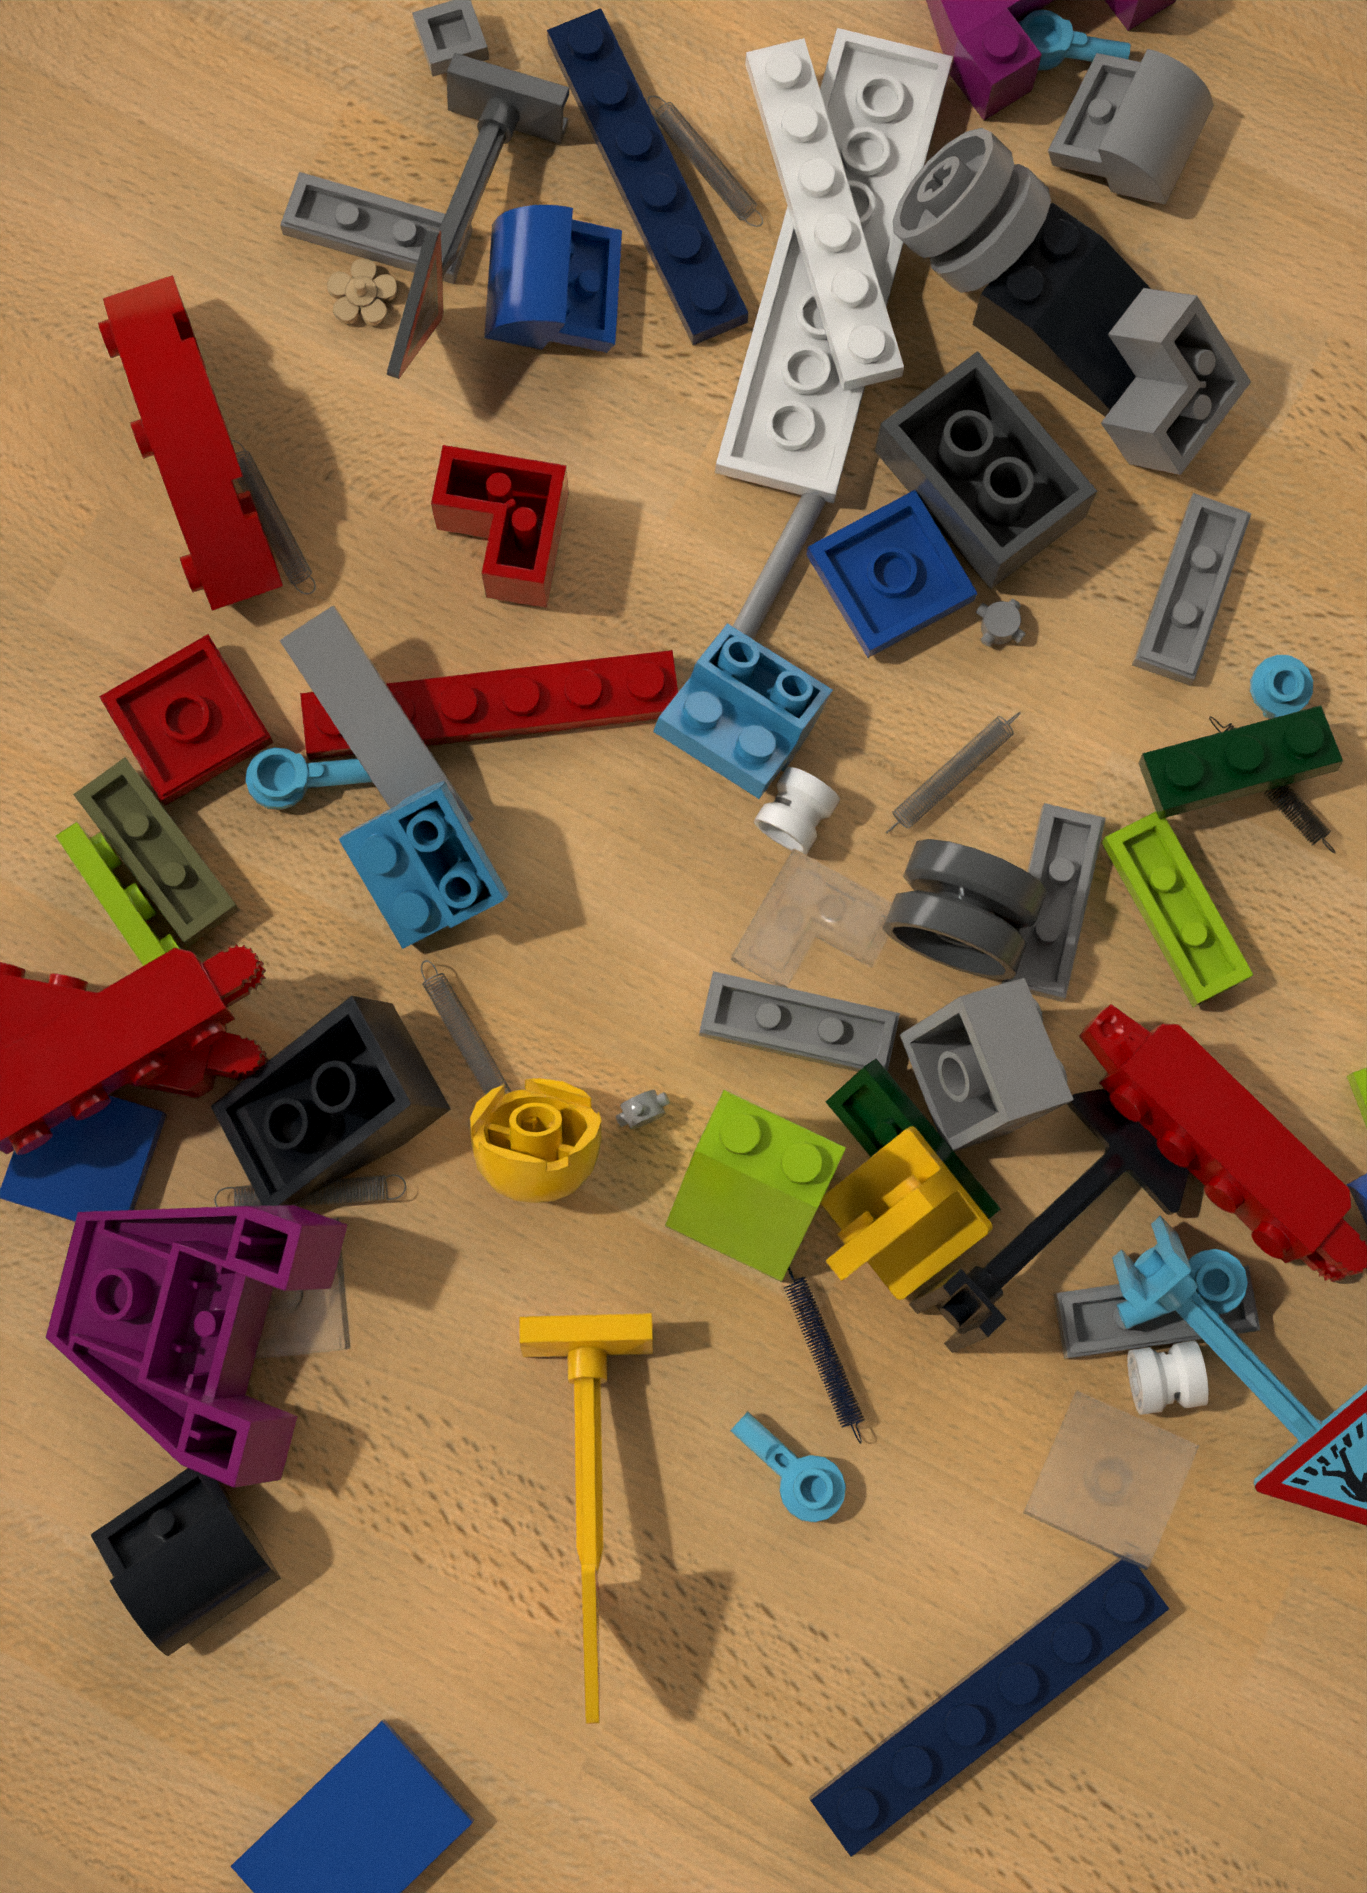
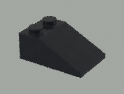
(1061, 306)
(330, 1102)

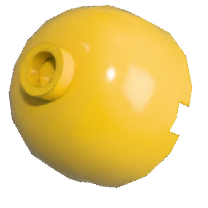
(536, 1140)

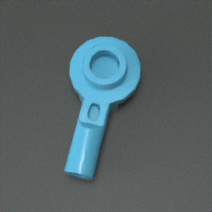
(1058, 41)
(1281, 686)
(281, 777)
(1219, 1282)
(809, 1485)

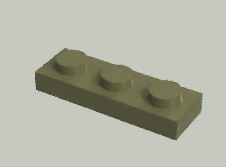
(156, 852)

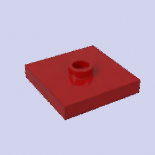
(186, 719)

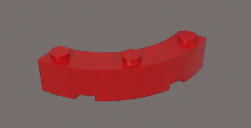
(189, 442)

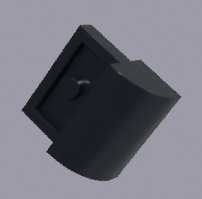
(183, 1559)

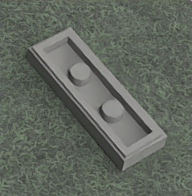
(362, 223)
(1191, 589)
(1065, 864)
(797, 1023)
(1093, 1325)

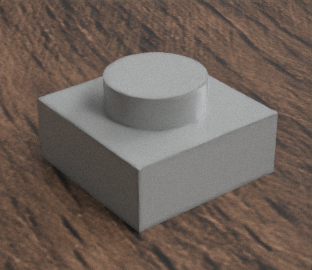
(449, 30)

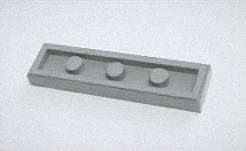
(364, 709)

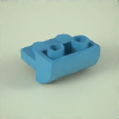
(743, 711)
(424, 865)

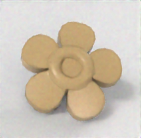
(362, 293)

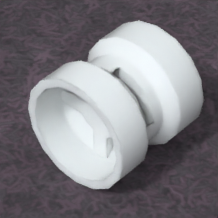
(797, 810)
(1162, 1377)

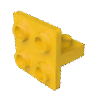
(903, 1215)

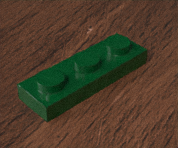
(1240, 762)
(879, 1110)

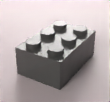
(984, 469)

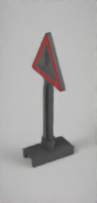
(502, 104)

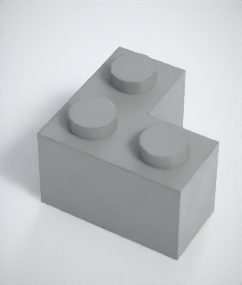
(1181, 383)

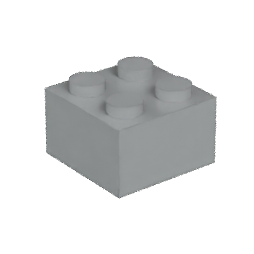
(986, 1065)

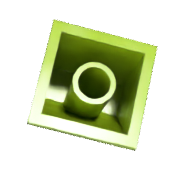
(753, 1185)

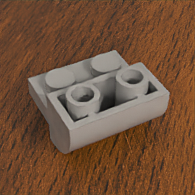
(1133, 124)

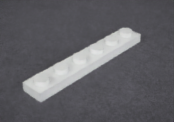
(824, 215)

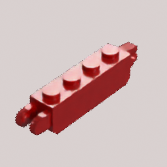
(32, 1003)
(118, 1039)
(1227, 1142)

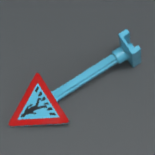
(1330, 1458)

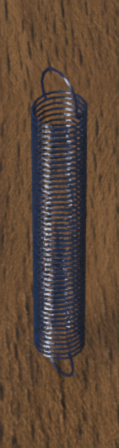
(827, 1355)

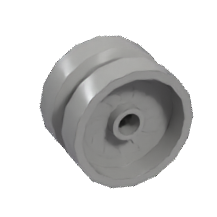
(972, 210)

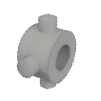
(1000, 622)
(642, 1109)

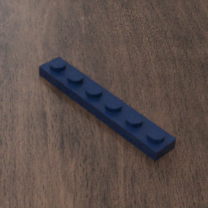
(647, 177)
(987, 1704)

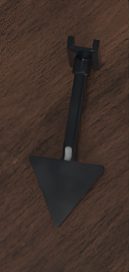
(1129, 1147)

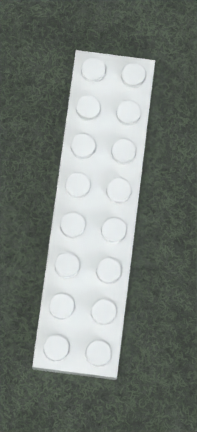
(789, 407)

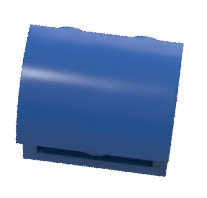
(552, 279)

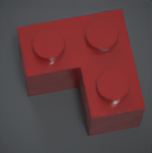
(514, 506)

